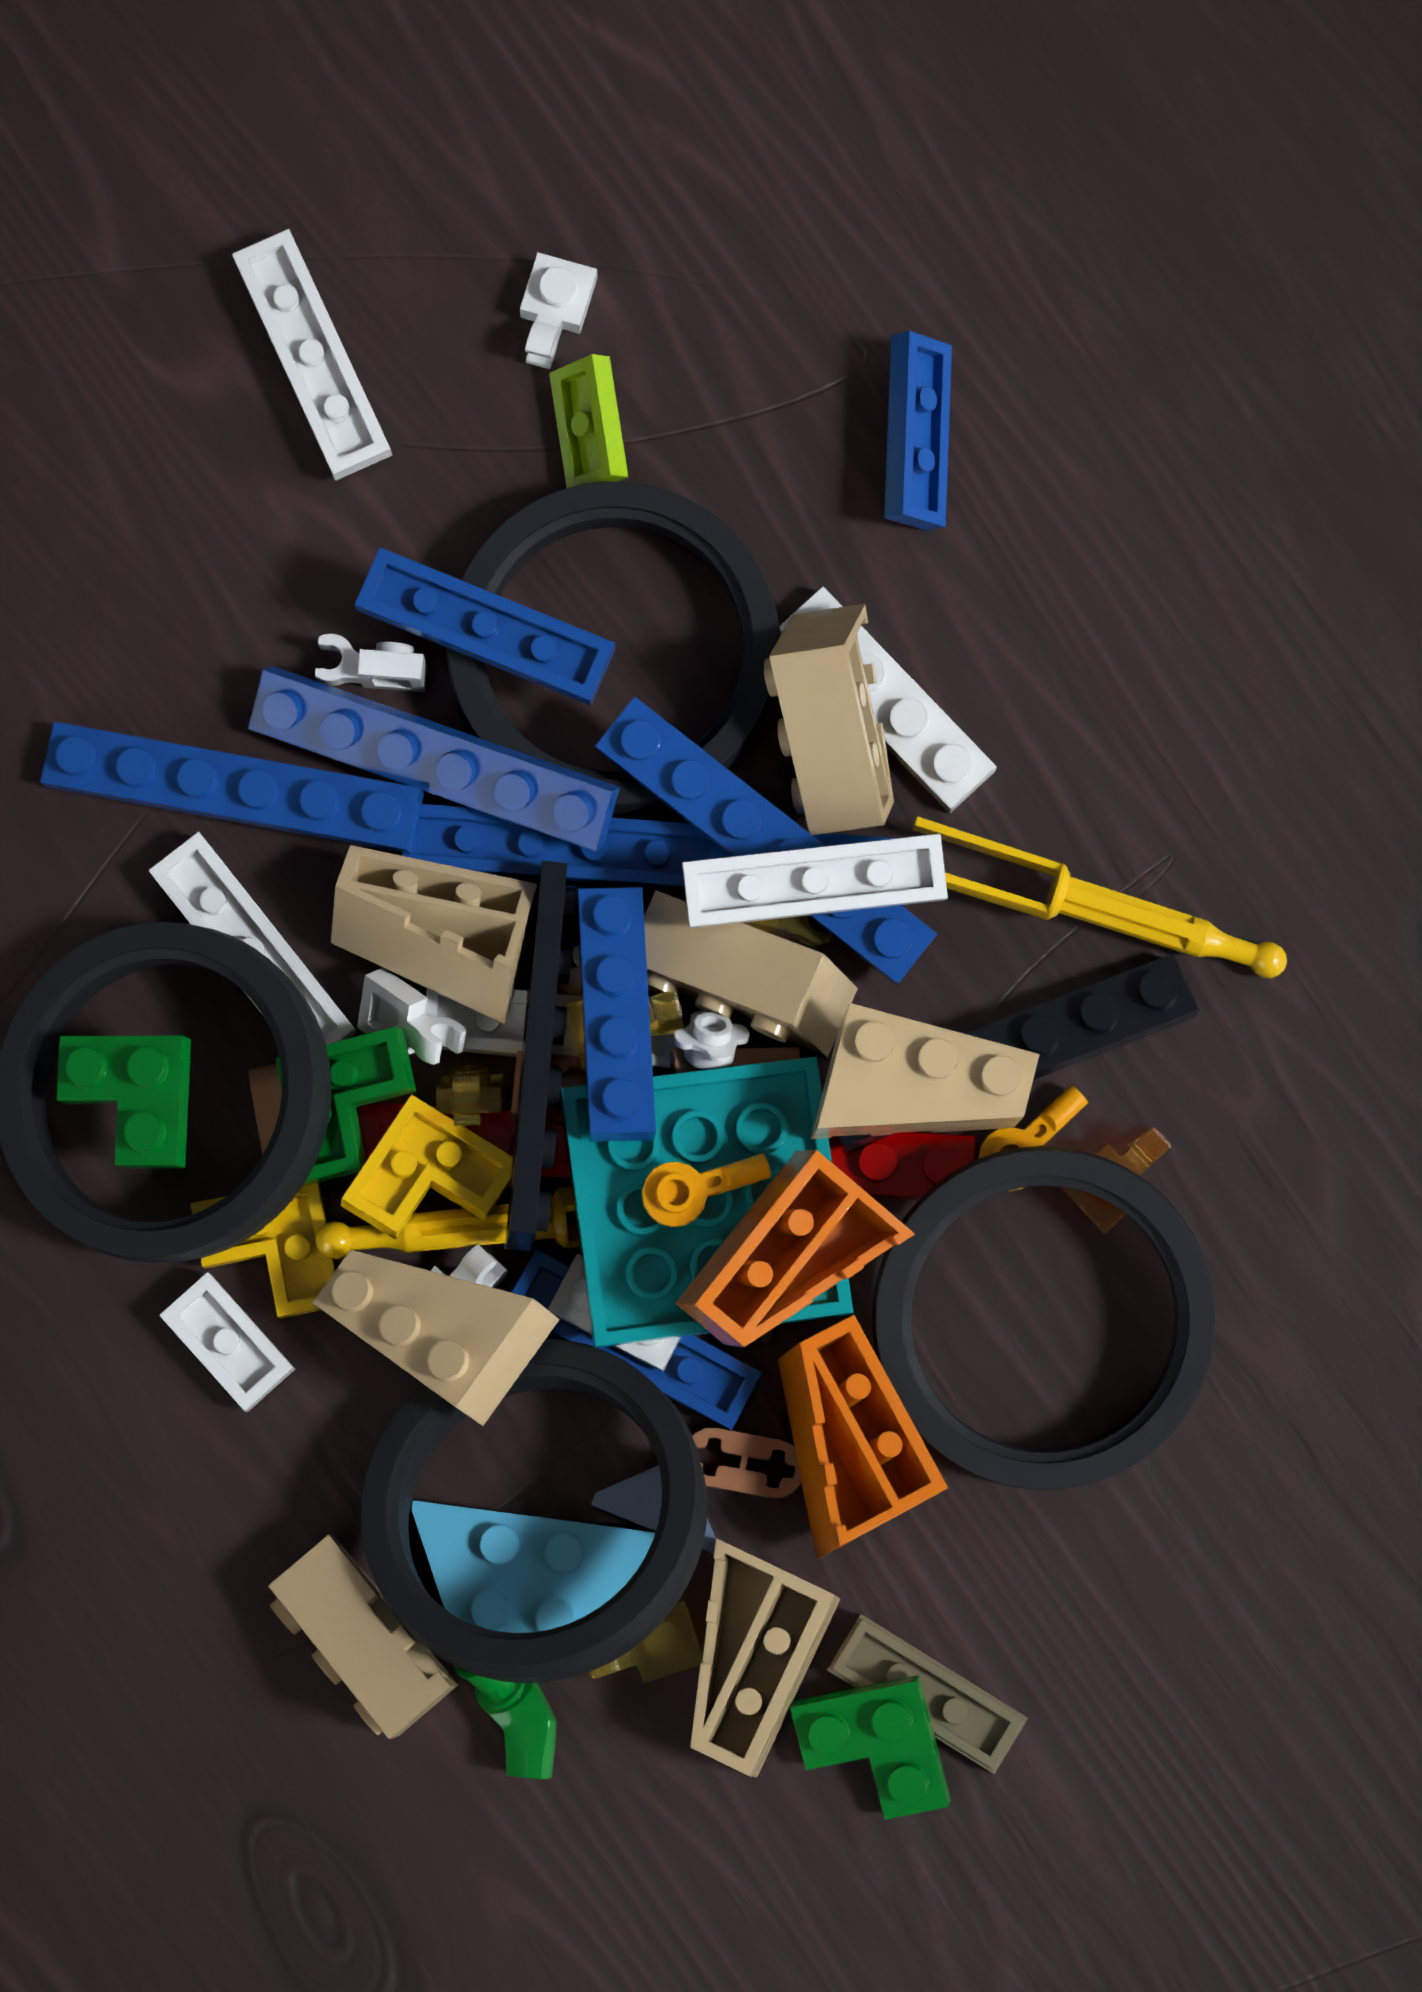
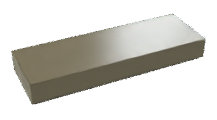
(958, 1709)

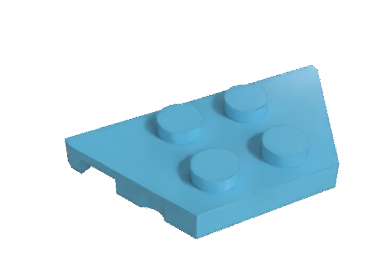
(524, 1569)

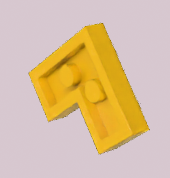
(425, 1153)
(291, 1252)

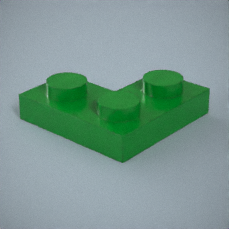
(362, 1073)
(145, 1081)
(889, 1727)

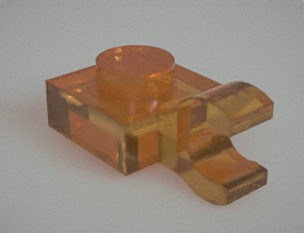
(1137, 1158)

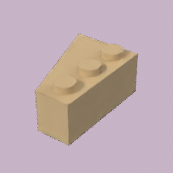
(830, 721)
(436, 925)
(918, 1078)
(440, 1329)
(359, 1638)

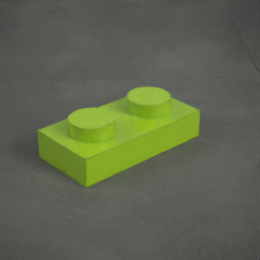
(588, 422)

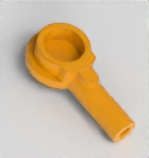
(1040, 1129)
(678, 1193)

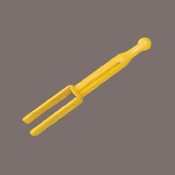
(1107, 907)
(446, 1230)

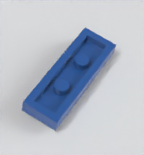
(918, 431)

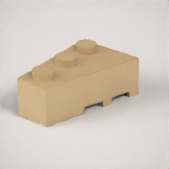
(746, 975)
(754, 1655)

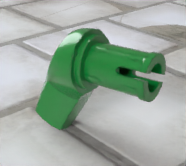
(526, 1723)

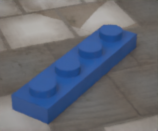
(485, 626)
(616, 1014)
(696, 1373)

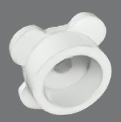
(710, 1040)

